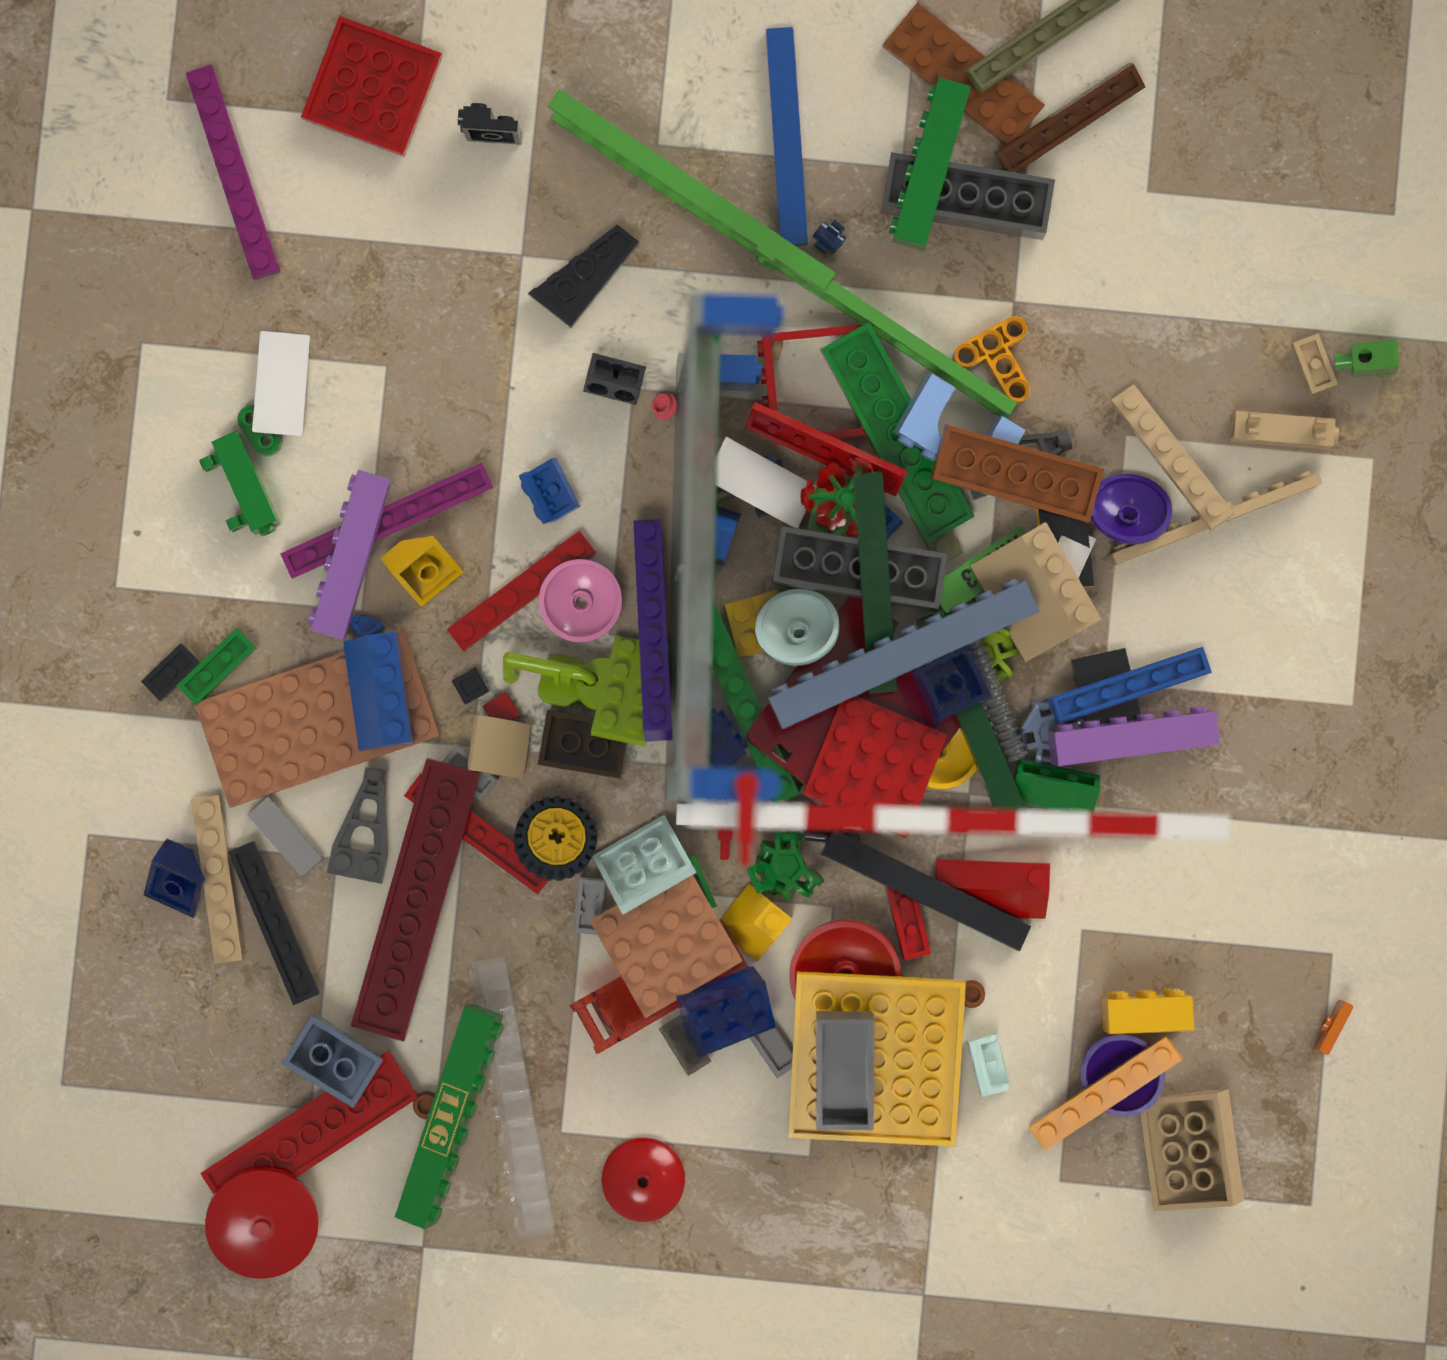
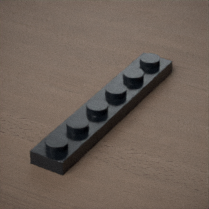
(274, 922)

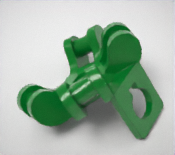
(784, 867)

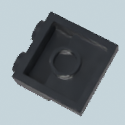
(480, 125)

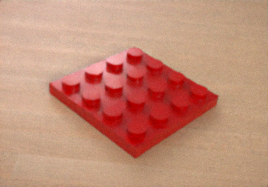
(371, 86)
(873, 759)

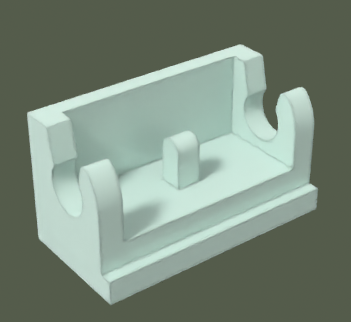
(988, 1064)

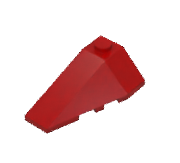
(1008, 886)

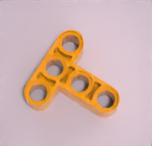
(999, 354)

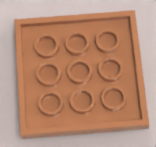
(667, 945)

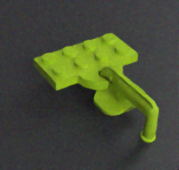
(601, 684)

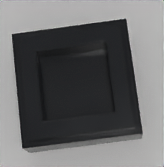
(470, 686)

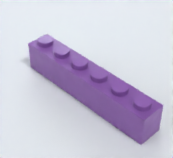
(351, 554)
(1133, 737)

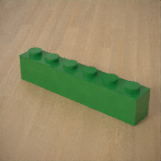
(931, 163)

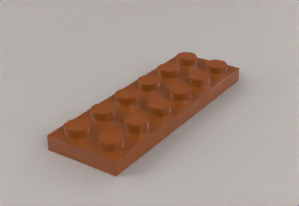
(937, 51)
(1016, 473)

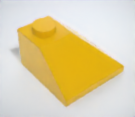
(421, 567)
(754, 922)

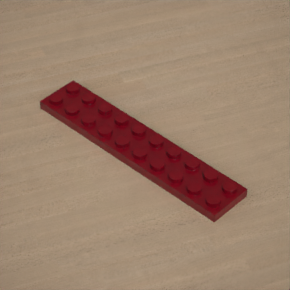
(415, 899)

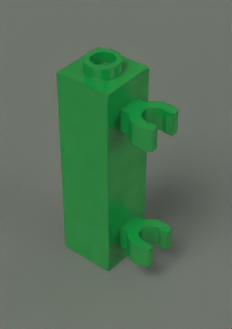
(245, 483)

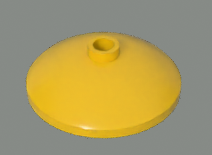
(953, 765)

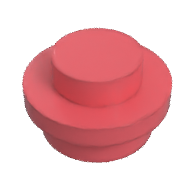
(664, 406)

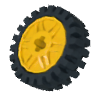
(565, 821)

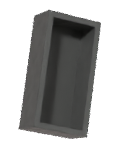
(844, 1070)

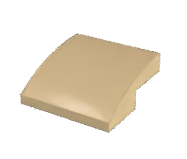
(499, 747)

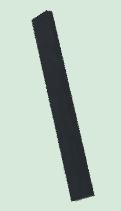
(925, 890)

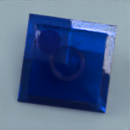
(175, 878)

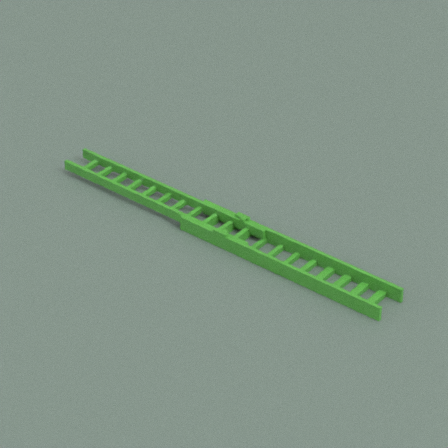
(767, 246)

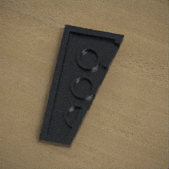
(578, 283)

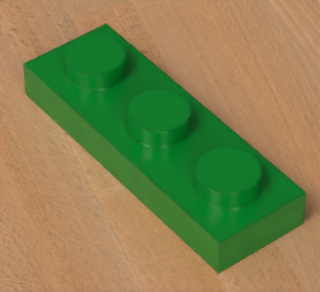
(216, 666)

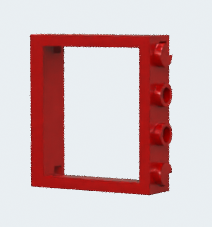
(764, 350)

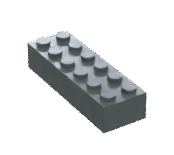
(980, 198)
(832, 566)

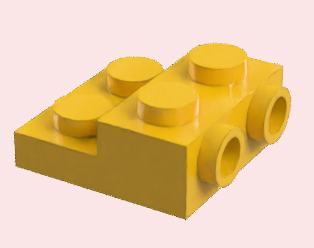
(742, 621)

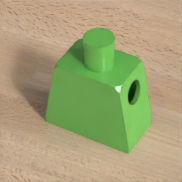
(1382, 357)

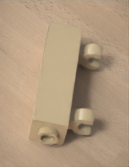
(1283, 430)

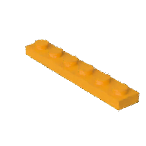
(1105, 1092)

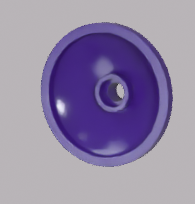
(1133, 499)
(1109, 1054)

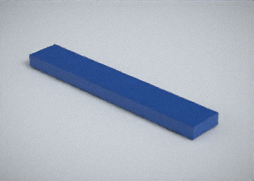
(1129, 685)

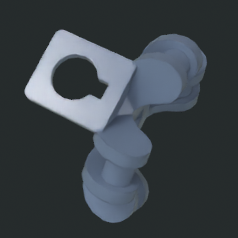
(1040, 726)

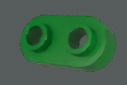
(256, 437)

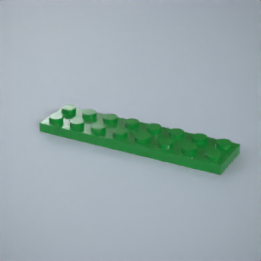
(879, 403)

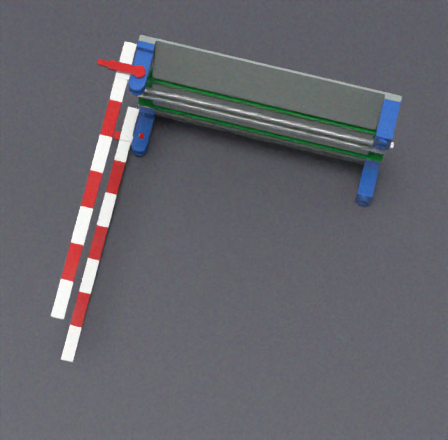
(737, 790)

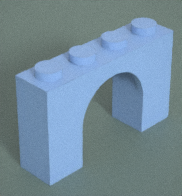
(920, 419)

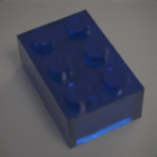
(726, 1011)

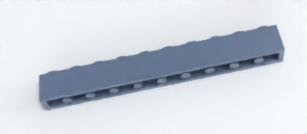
(902, 654)

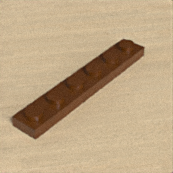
(1070, 119)

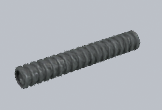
(997, 706)

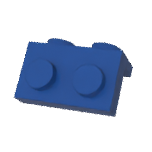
(549, 491)

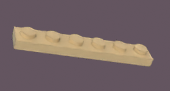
(1172, 457)
(218, 879)

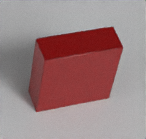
(502, 708)

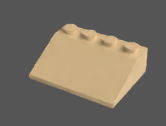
(1053, 584)
(1192, 1151)

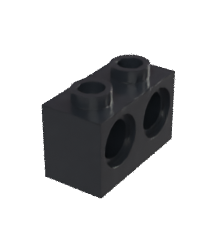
(614, 379)

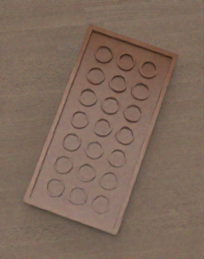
(297, 727)

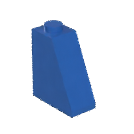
(726, 527)

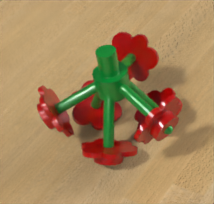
(833, 478)

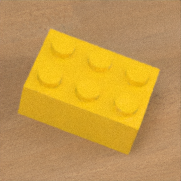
(1147, 1012)

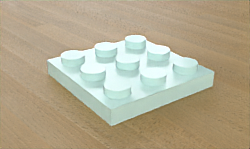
(643, 864)

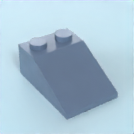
(332, 1060)

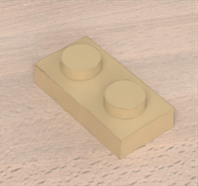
(1314, 364)

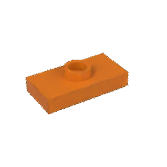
(1332, 1027)

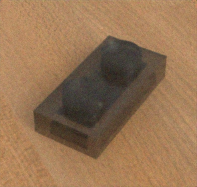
(676, 1039)

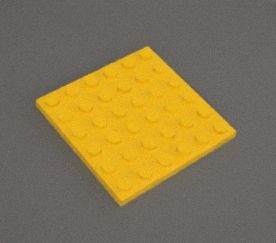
(914, 1055)

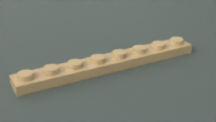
(1250, 503)

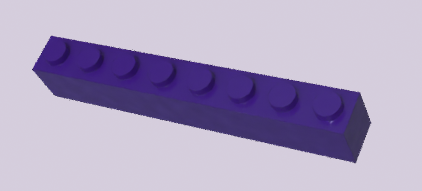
(652, 630)

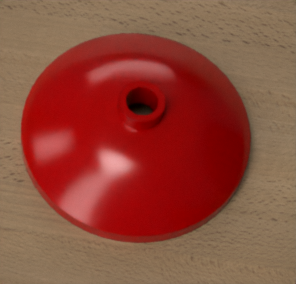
(645, 1159)

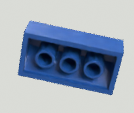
(378, 691)

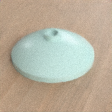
(794, 614)

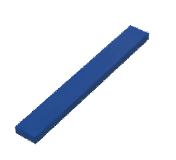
(786, 135)

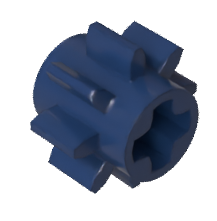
(829, 237)

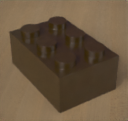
(571, 747)

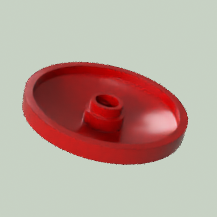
(844, 949)
(261, 1222)

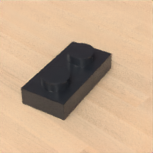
(170, 672)

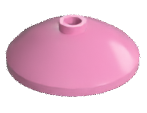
(568, 584)

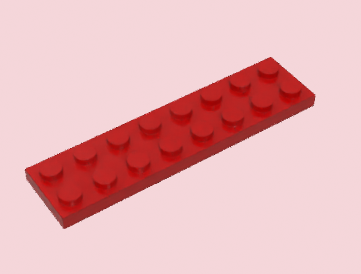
(319, 1128)

